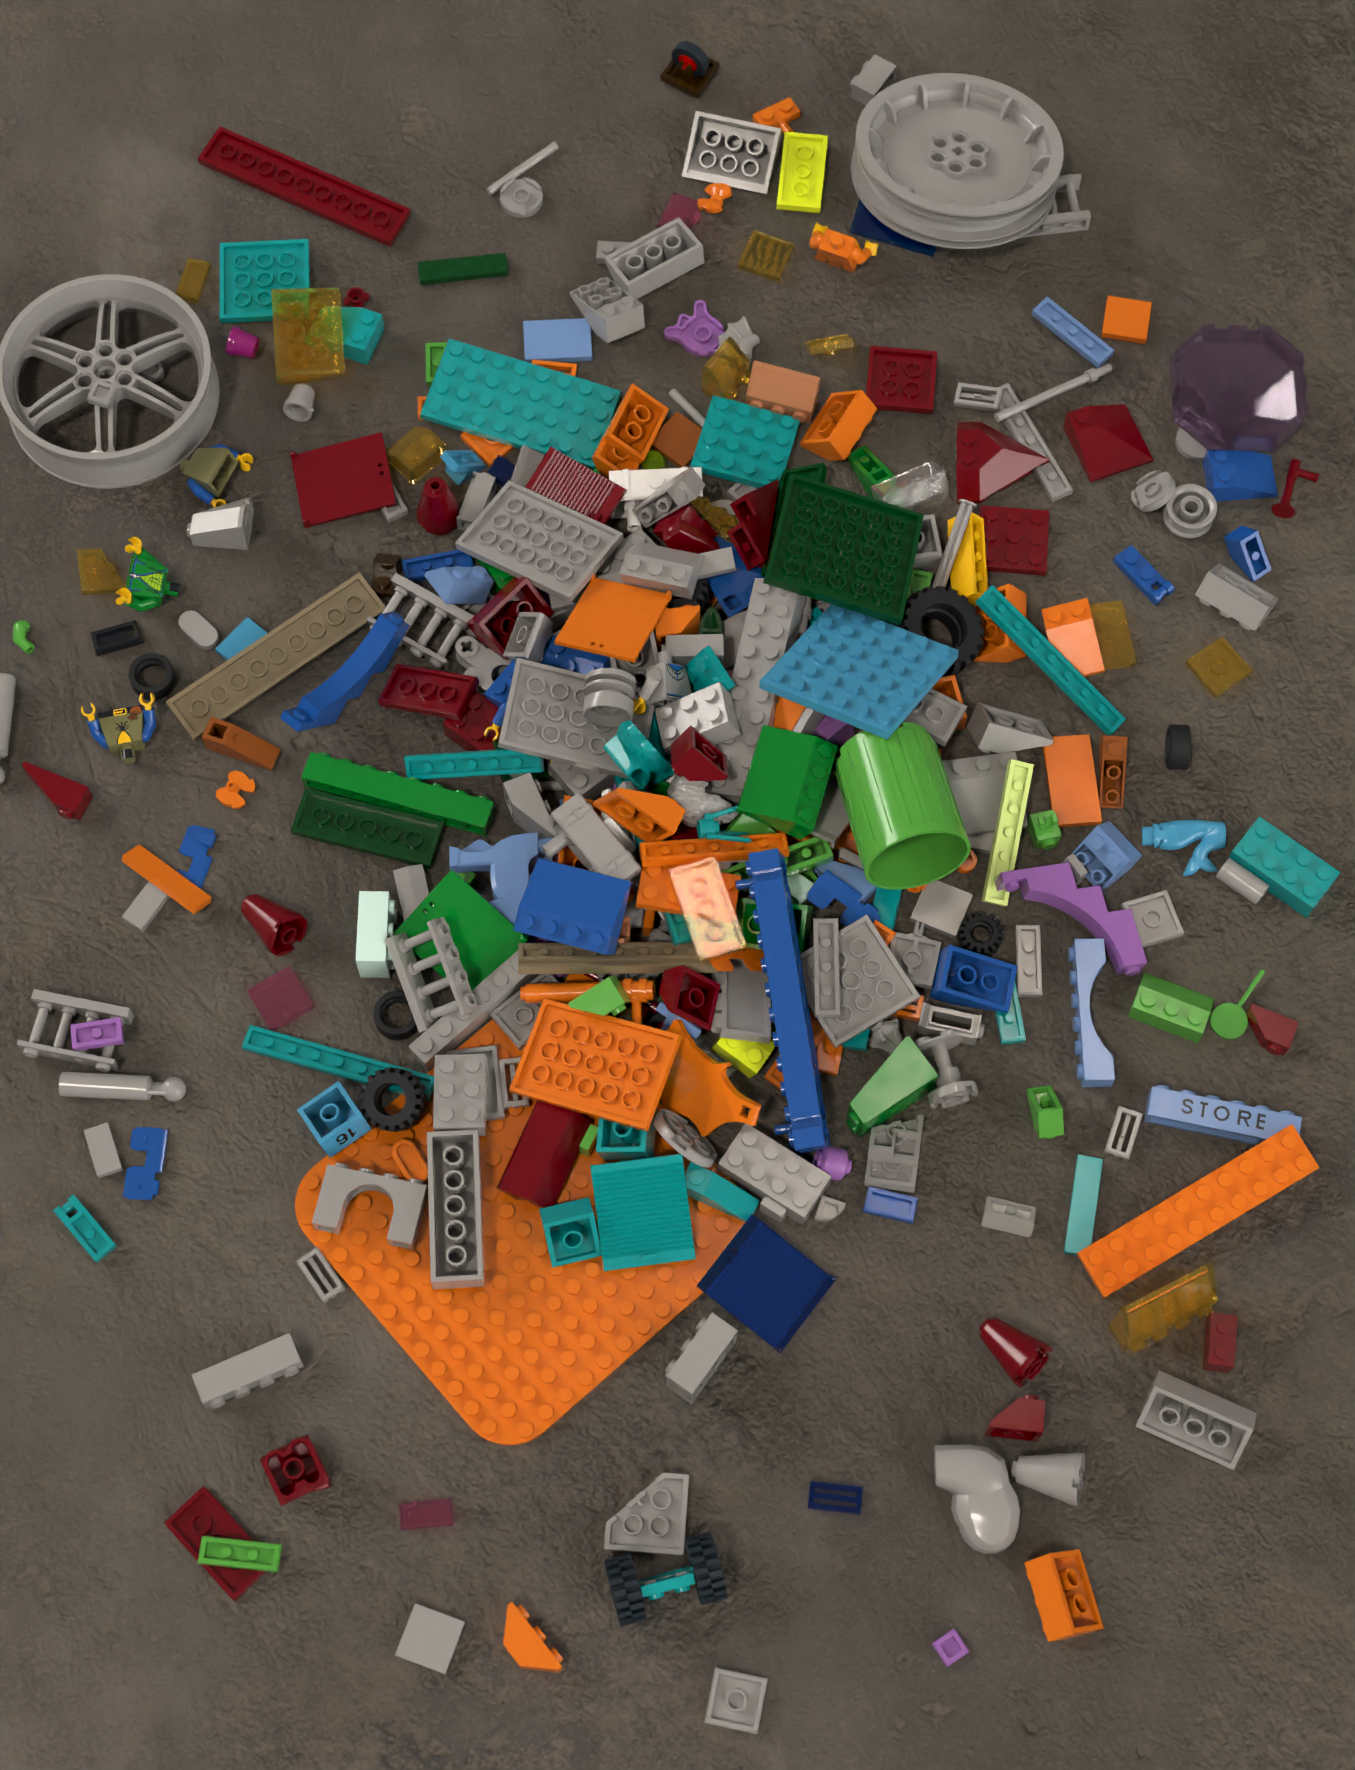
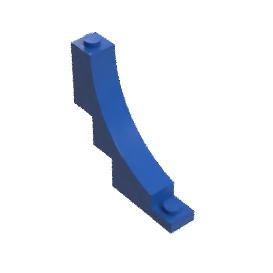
(371, 657)

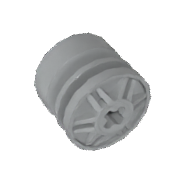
(608, 697)

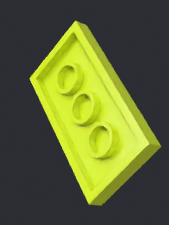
(802, 172)

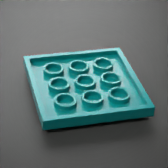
(254, 269)
(744, 443)

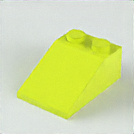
(744, 1055)

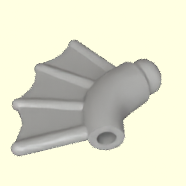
(742, 336)

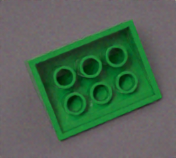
(787, 780)

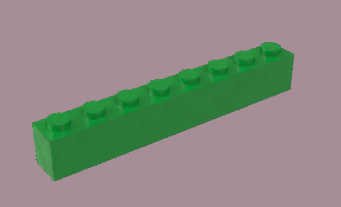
(398, 793)

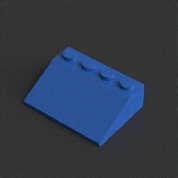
(573, 906)

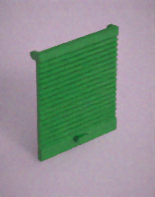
(476, 927)

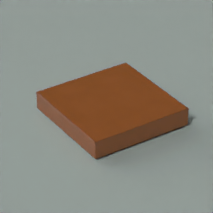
(677, 440)

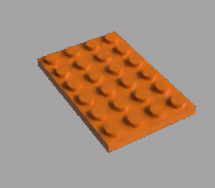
(595, 1064)

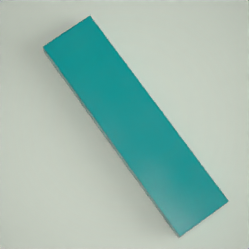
(1083, 1204)

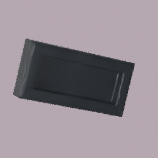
(116, 638)

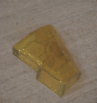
(716, 516)

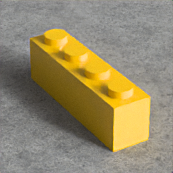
(970, 568)

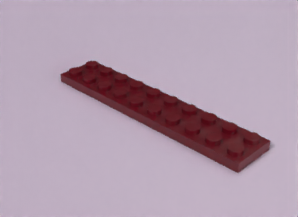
(304, 186)

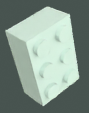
(375, 924)

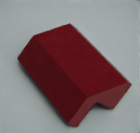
(544, 1154)

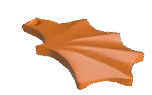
(702, 1089)

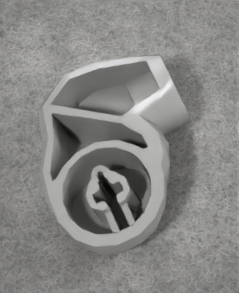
(981, 1495)

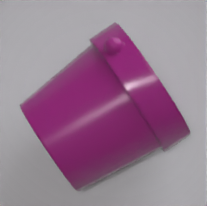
(242, 343)

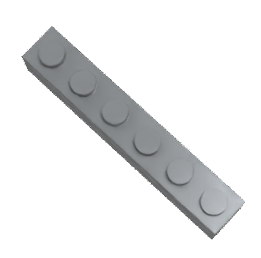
(455, 1028)

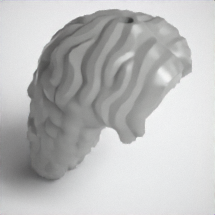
(696, 801)

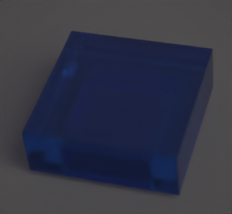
(501, 470)

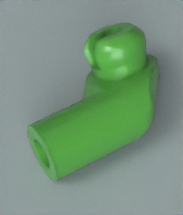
(19, 636)

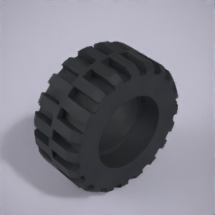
(952, 612)

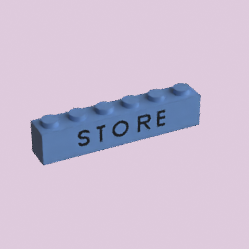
(1215, 1117)

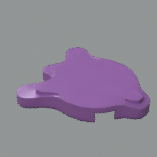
(696, 333)

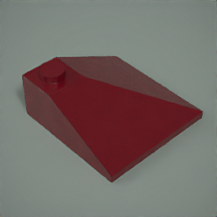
(1105, 440)

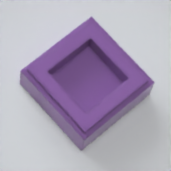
(950, 1647)

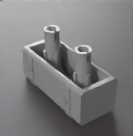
(590, 840)

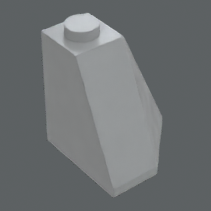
(223, 526)

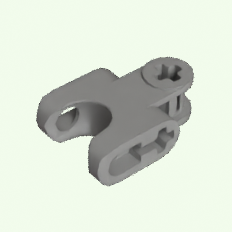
(479, 662)

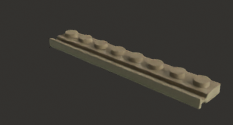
(628, 958)

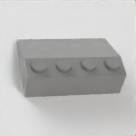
(732, 152)
(978, 789)

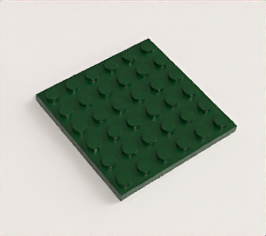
(844, 549)

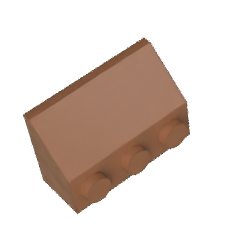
(783, 391)

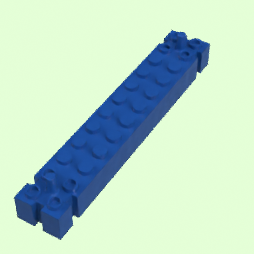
(789, 1002)

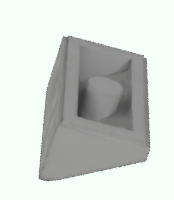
(1009, 1216)

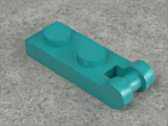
(85, 1229)

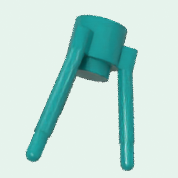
(709, 829)

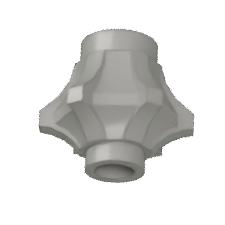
(886, 1035)

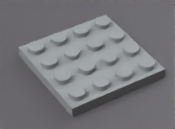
(869, 982)

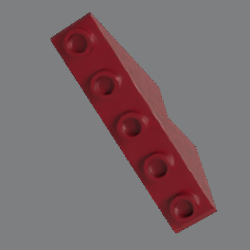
(753, 532)

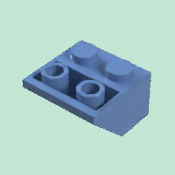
(1106, 855)

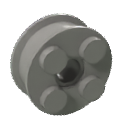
(1189, 524)

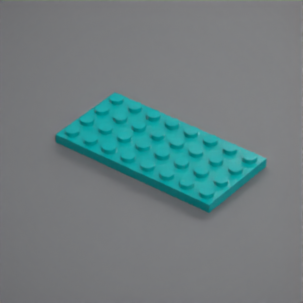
(519, 402)

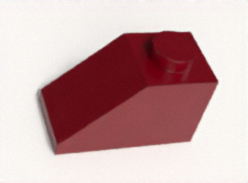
(1271, 1029)

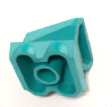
(635, 754)

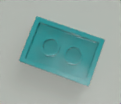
(707, 670)

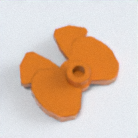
(718, 193)
(229, 795)

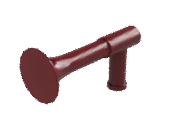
(1284, 509)

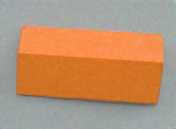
(629, 432)

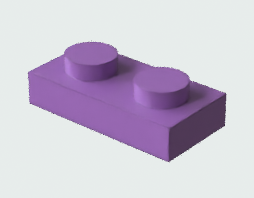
(97, 1034)

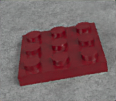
(901, 379)
(1015, 539)

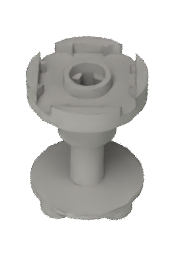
(951, 1088)

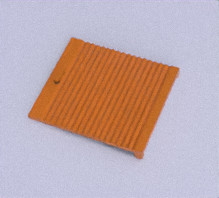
(613, 619)

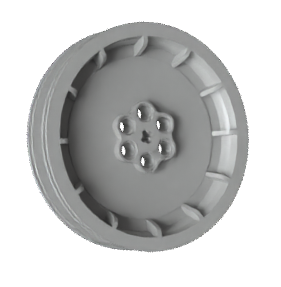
(956, 160)

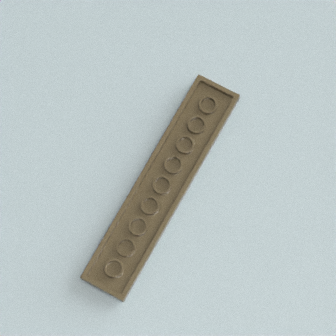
(276, 656)

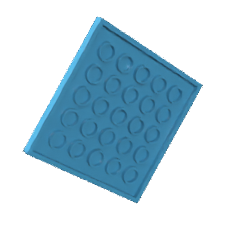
(859, 670)

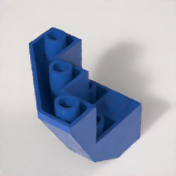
(734, 588)

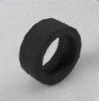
(148, 660)
(1177, 747)
(391, 1033)

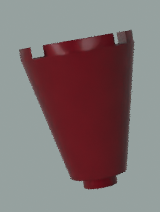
(437, 507)
(274, 923)
(1015, 1350)

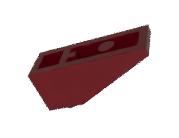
(64, 794)

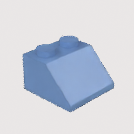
(461, 584)

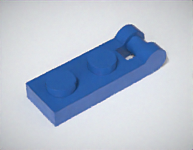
(1143, 574)

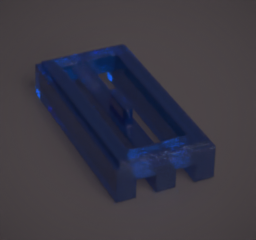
(835, 1487)

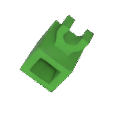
(1044, 830)

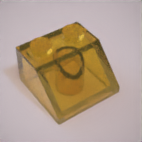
(725, 371)
(416, 453)

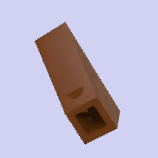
(239, 744)
(1111, 770)

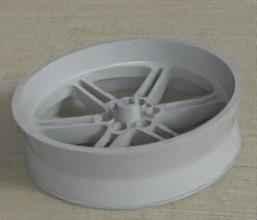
(98, 296)

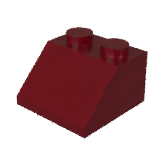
(697, 757)
(690, 995)
(1019, 1420)

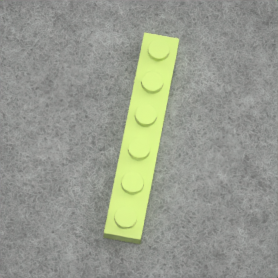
(1008, 829)

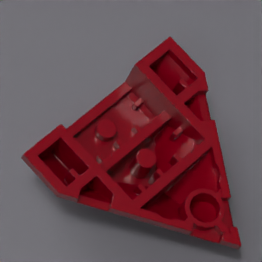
(989, 461)

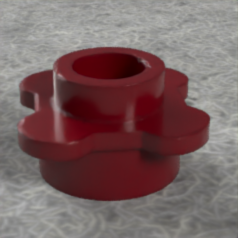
(354, 293)

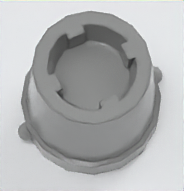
(300, 403)

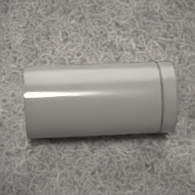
(1242, 881)

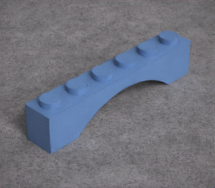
(1095, 1061)

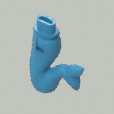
(1181, 833)

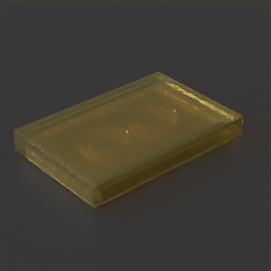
(1113, 635)

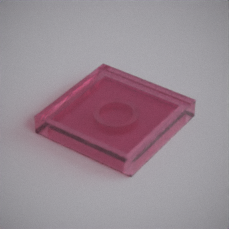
(280, 999)

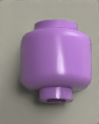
(833, 1162)

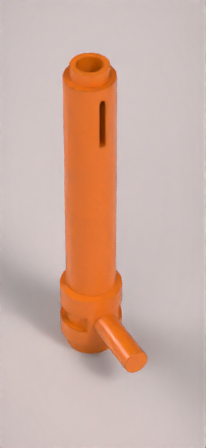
(637, 991)

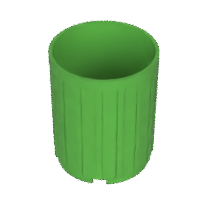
(901, 808)

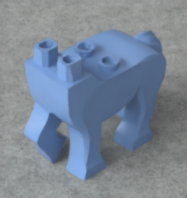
(509, 865)

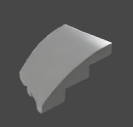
(894, 1155)

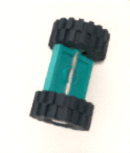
(703, 1572)

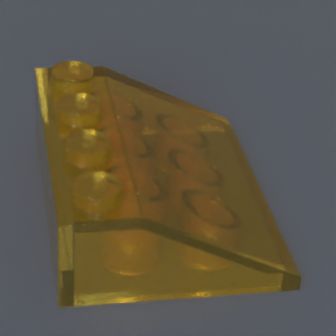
(307, 334)
(1165, 1309)

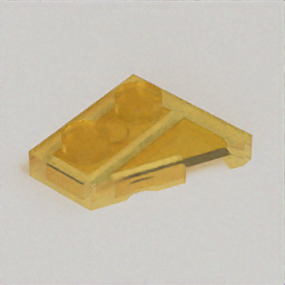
(96, 573)

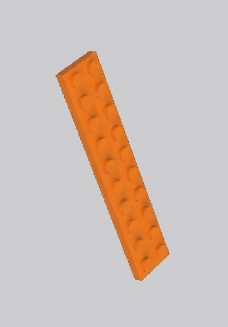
(1197, 1210)

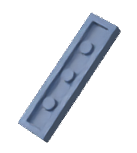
(1072, 332)

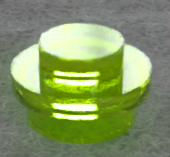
(653, 460)

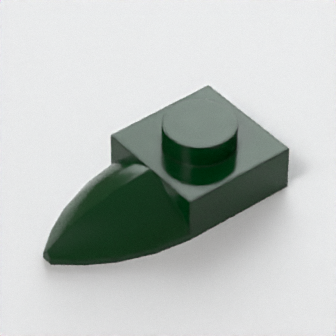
(710, 622)

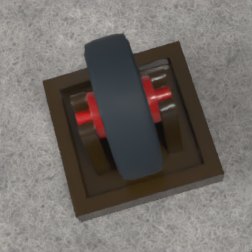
(689, 69)

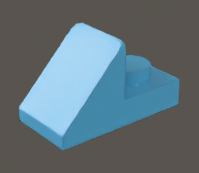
(462, 464)

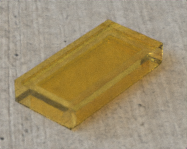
(193, 280)

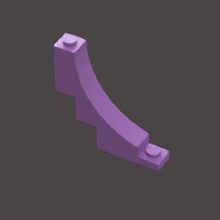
(1057, 888)

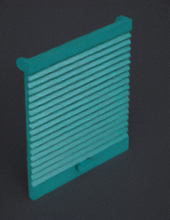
(642, 1212)

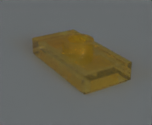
(829, 345)

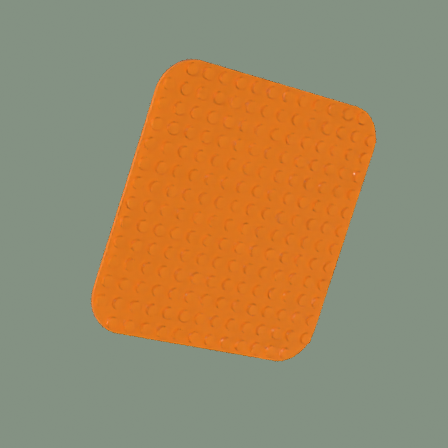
(535, 1333)

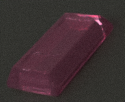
(426, 1514)

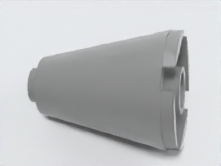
(1052, 1475)

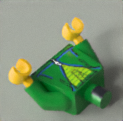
(145, 580)

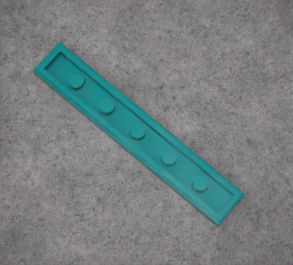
(471, 764)

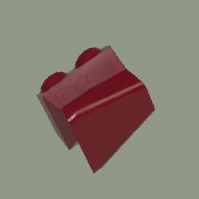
(686, 531)
(295, 1470)

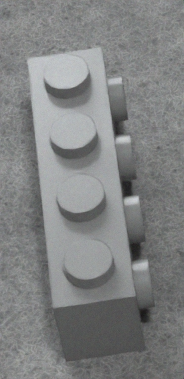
(247, 1370)

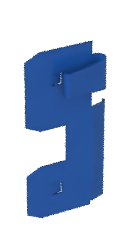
(195, 845)
(834, 887)
(140, 1180)

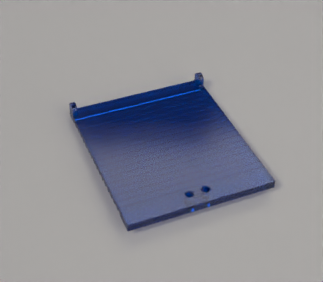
(766, 1283)

